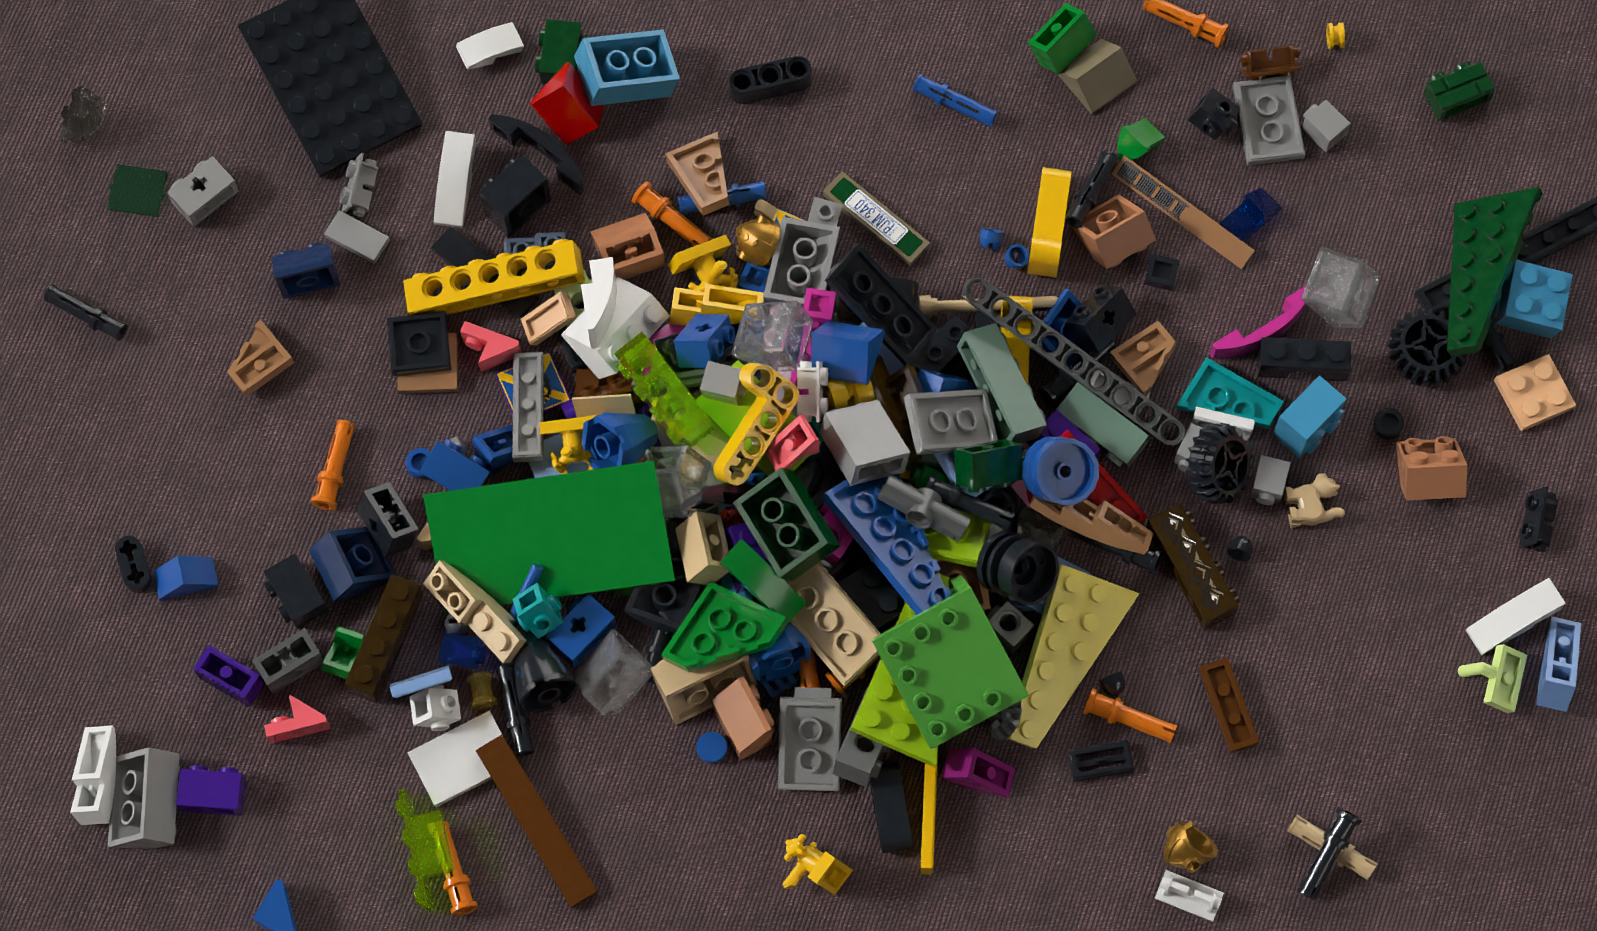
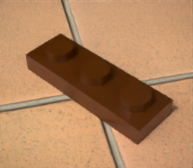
(1228, 705)

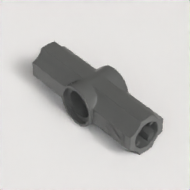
(923, 508)

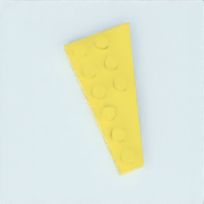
(1070, 636)

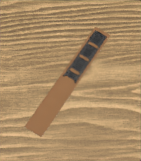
(1182, 212)

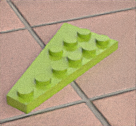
(885, 715)

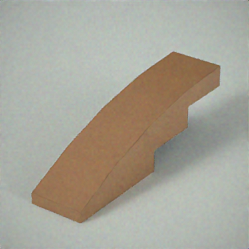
(1099, 523)

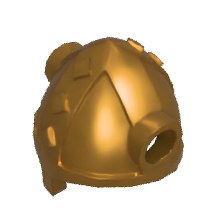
(758, 240)
(1188, 847)

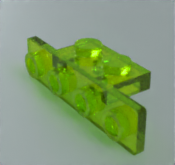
(428, 847)

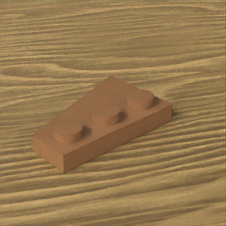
(701, 172)

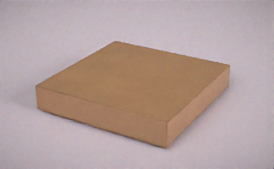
(433, 381)

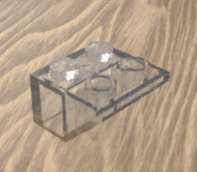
(1340, 289)
(773, 335)
(679, 475)
(613, 675)

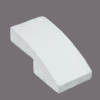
(489, 44)

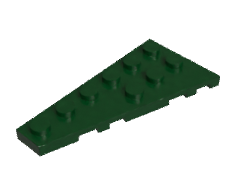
(1483, 256)

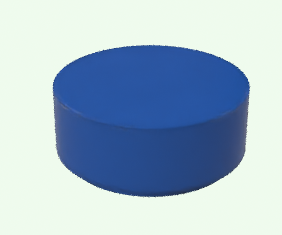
(415, 461)
(711, 747)

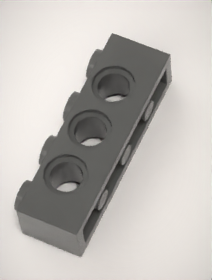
(856, 764)

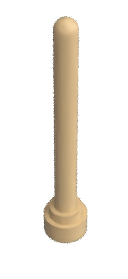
(931, 306)

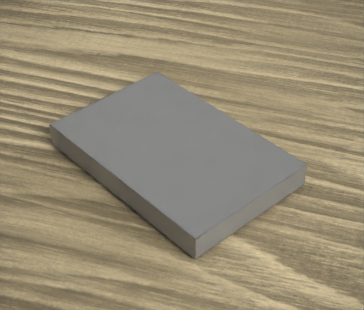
(1268, 120)
(949, 420)
(809, 743)

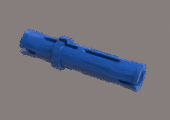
(923, 85)
(736, 196)

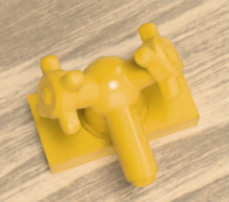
(703, 262)
(572, 437)
(823, 867)

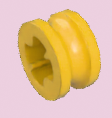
(1335, 35)

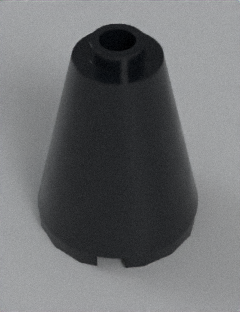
(541, 675)

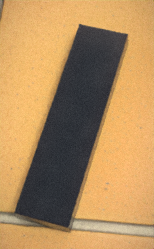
(460, 251)

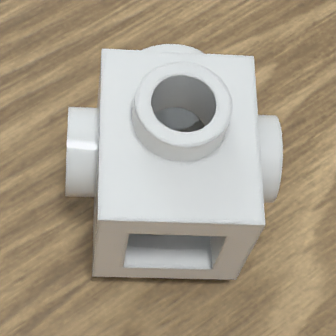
(441, 706)

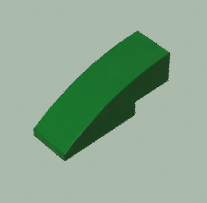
(762, 580)

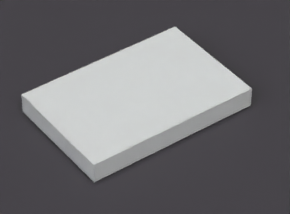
(450, 761)

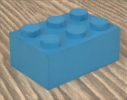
(626, 67)

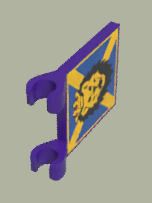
(555, 392)

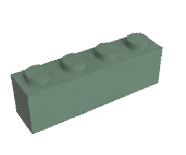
(998, 372)

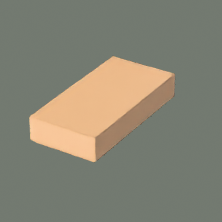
(548, 318)

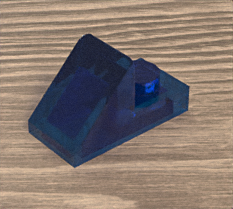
(1251, 215)

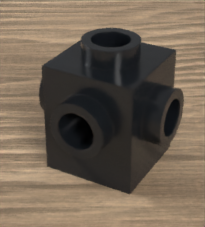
(1214, 114)

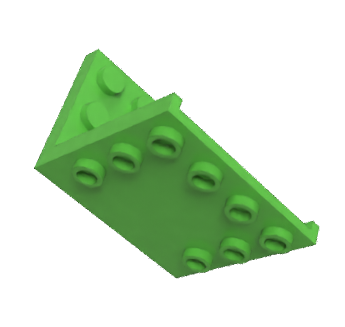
(950, 666)

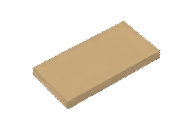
(834, 625)

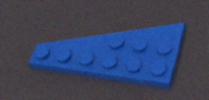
(889, 541)

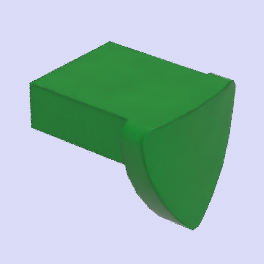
(1138, 139)

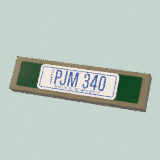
(876, 219)

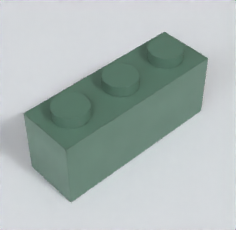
(1104, 425)

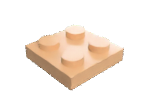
(1535, 392)

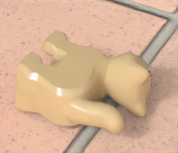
(1308, 500)

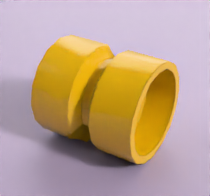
(846, 394)

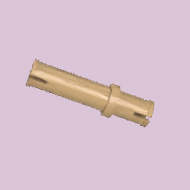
(1349, 857)

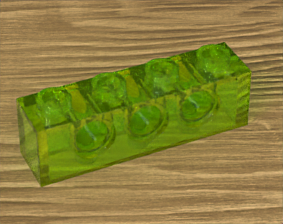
(694, 422)

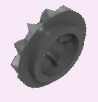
(1005, 722)

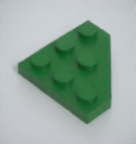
(722, 629)

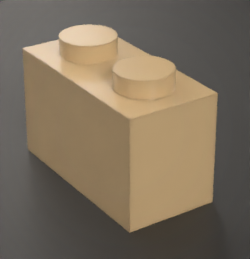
(702, 547)

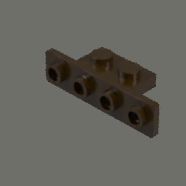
(891, 392)

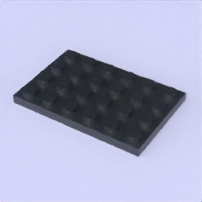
(330, 79)

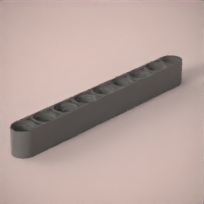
(1084, 371)

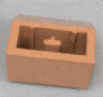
(631, 245)
(1431, 468)
(743, 719)

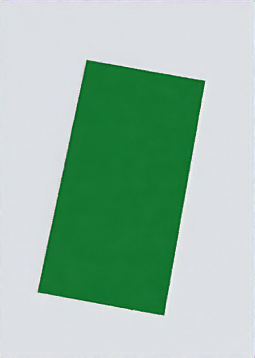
(581, 526)

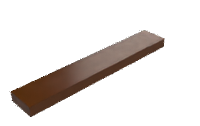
(536, 821)

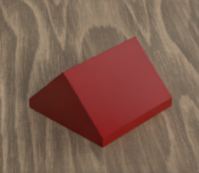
(566, 106)

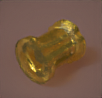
(481, 690)

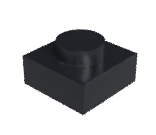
(1161, 272)

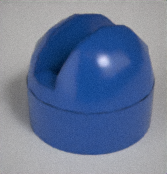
(992, 236)
(1022, 257)

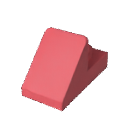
(496, 346)
(792, 444)
(305, 722)

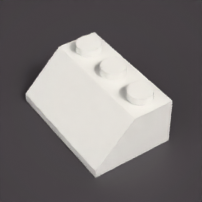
(634, 313)

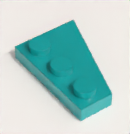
(1229, 393)

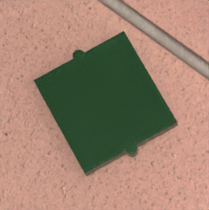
(137, 190)

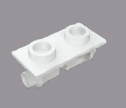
(813, 379)
(1189, 895)

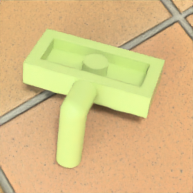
(1503, 675)

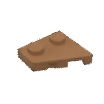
(1144, 356)
(259, 360)

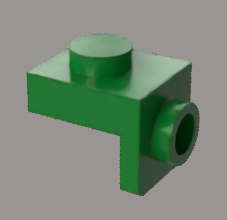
(342, 652)

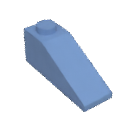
(1559, 664)

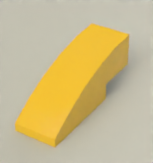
(713, 300)

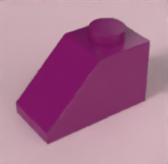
(977, 771)

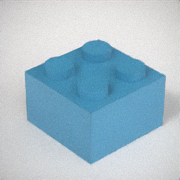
(1534, 299)
(1309, 418)

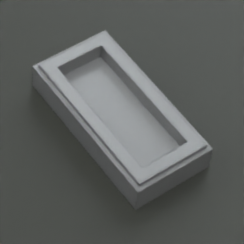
(356, 237)

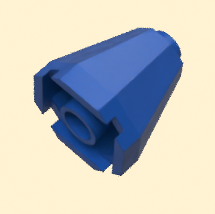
(618, 438)
(783, 657)

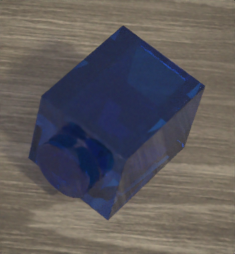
(462, 651)

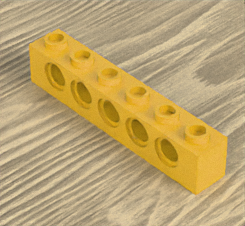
(508, 286)

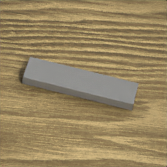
(528, 406)

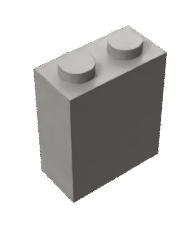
(864, 442)

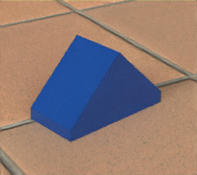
(495, 448)
(185, 576)
(276, 911)

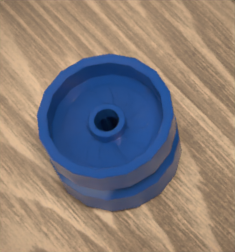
(1060, 470)

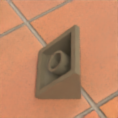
(1099, 75)

